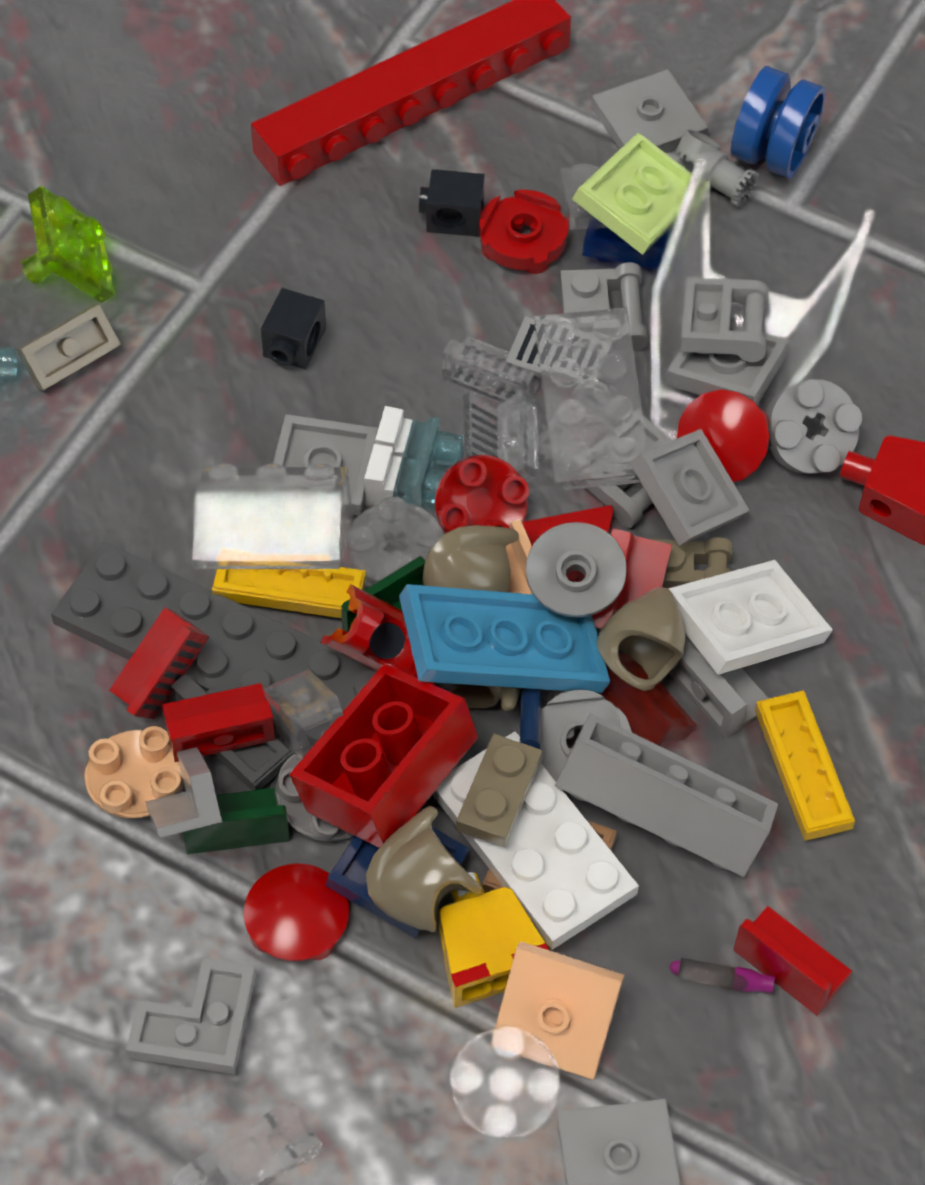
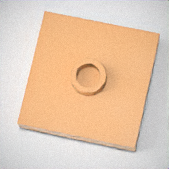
(562, 1005)

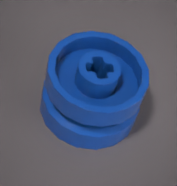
(778, 121)

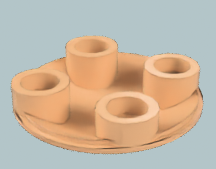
(132, 770)

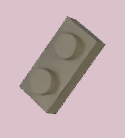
(68, 347)
(499, 790)

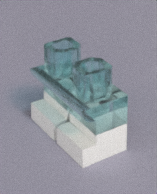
(406, 457)

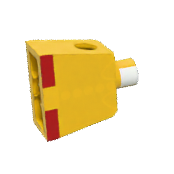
(481, 940)

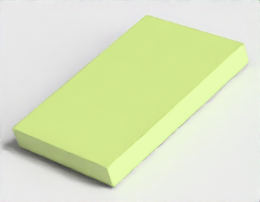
(636, 193)

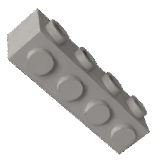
(667, 795)

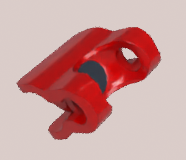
(375, 635)

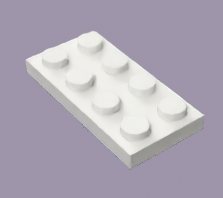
(551, 858)

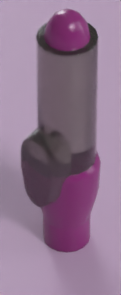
(727, 977)

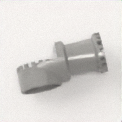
(722, 173)

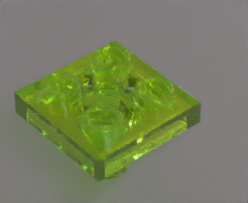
(68, 246)

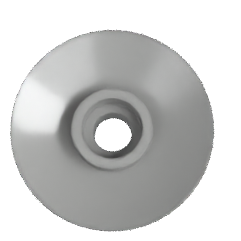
(580, 549)

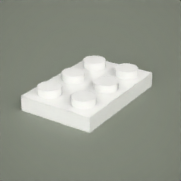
(748, 616)

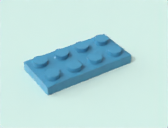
(499, 641)

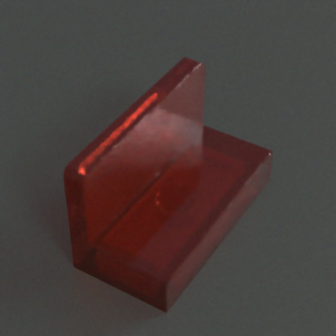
(651, 712)

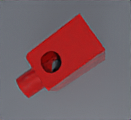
(892, 485)

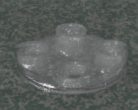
(505, 1082)

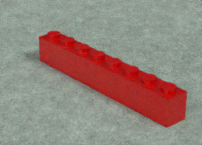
(408, 87)

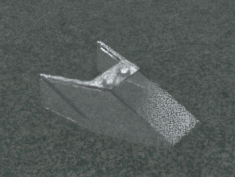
(806, 322)

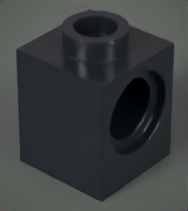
(453, 202)
(293, 328)

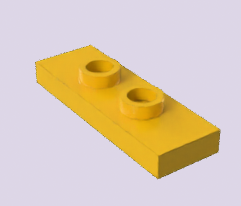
(290, 589)
(804, 765)

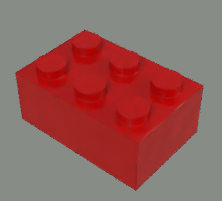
(384, 755)

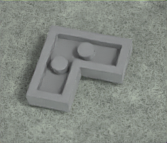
(199, 1035)

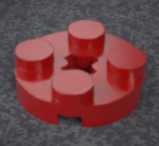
(523, 251)

